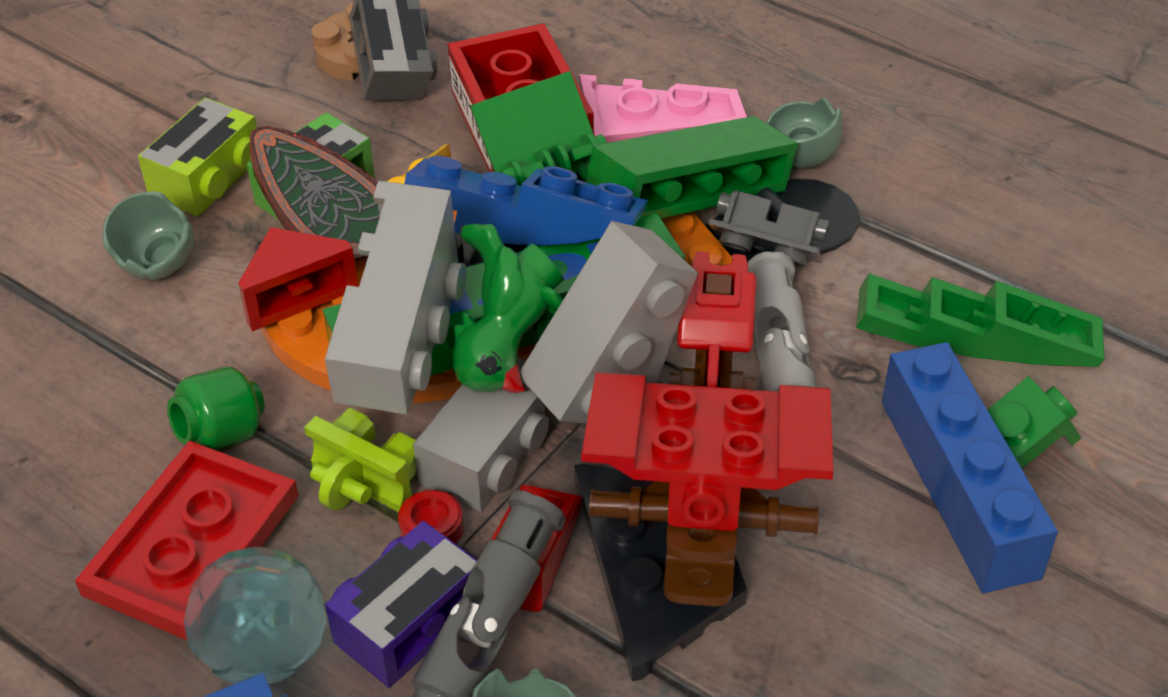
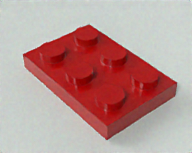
(181, 525)

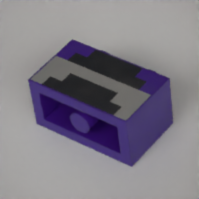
(399, 602)

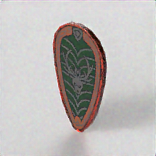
(313, 187)

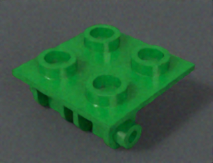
(537, 129)

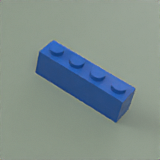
(968, 468)

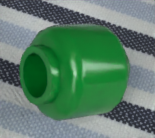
(216, 408)

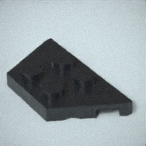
(634, 575)

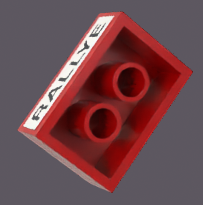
(500, 64)

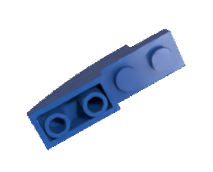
(542, 211)

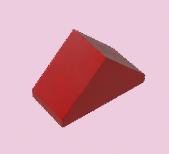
(294, 275)

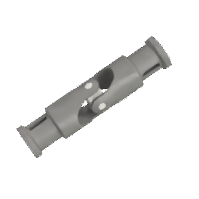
(779, 323)

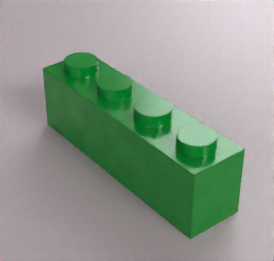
(696, 164)

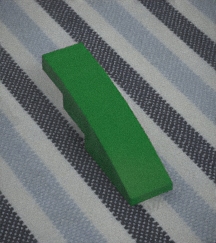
(994, 326)

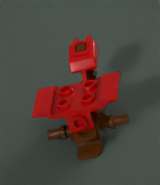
(709, 441)

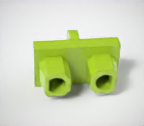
(356, 468)

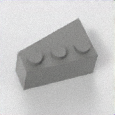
(402, 303)
(611, 320)

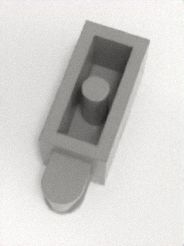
(479, 443)

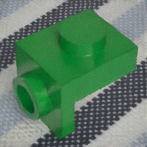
(1033, 420)

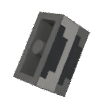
(392, 49)

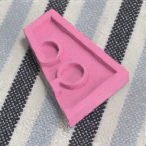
(638, 112)

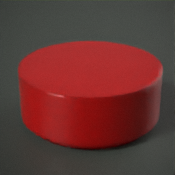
(435, 508)

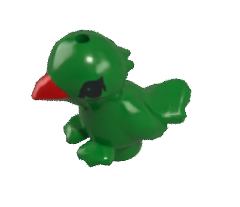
(514, 299)

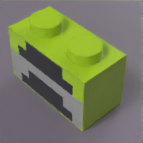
(199, 156)

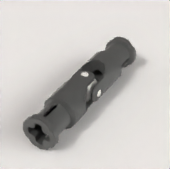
(490, 598)

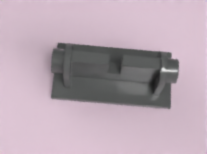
(747, 225)

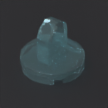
(255, 615)

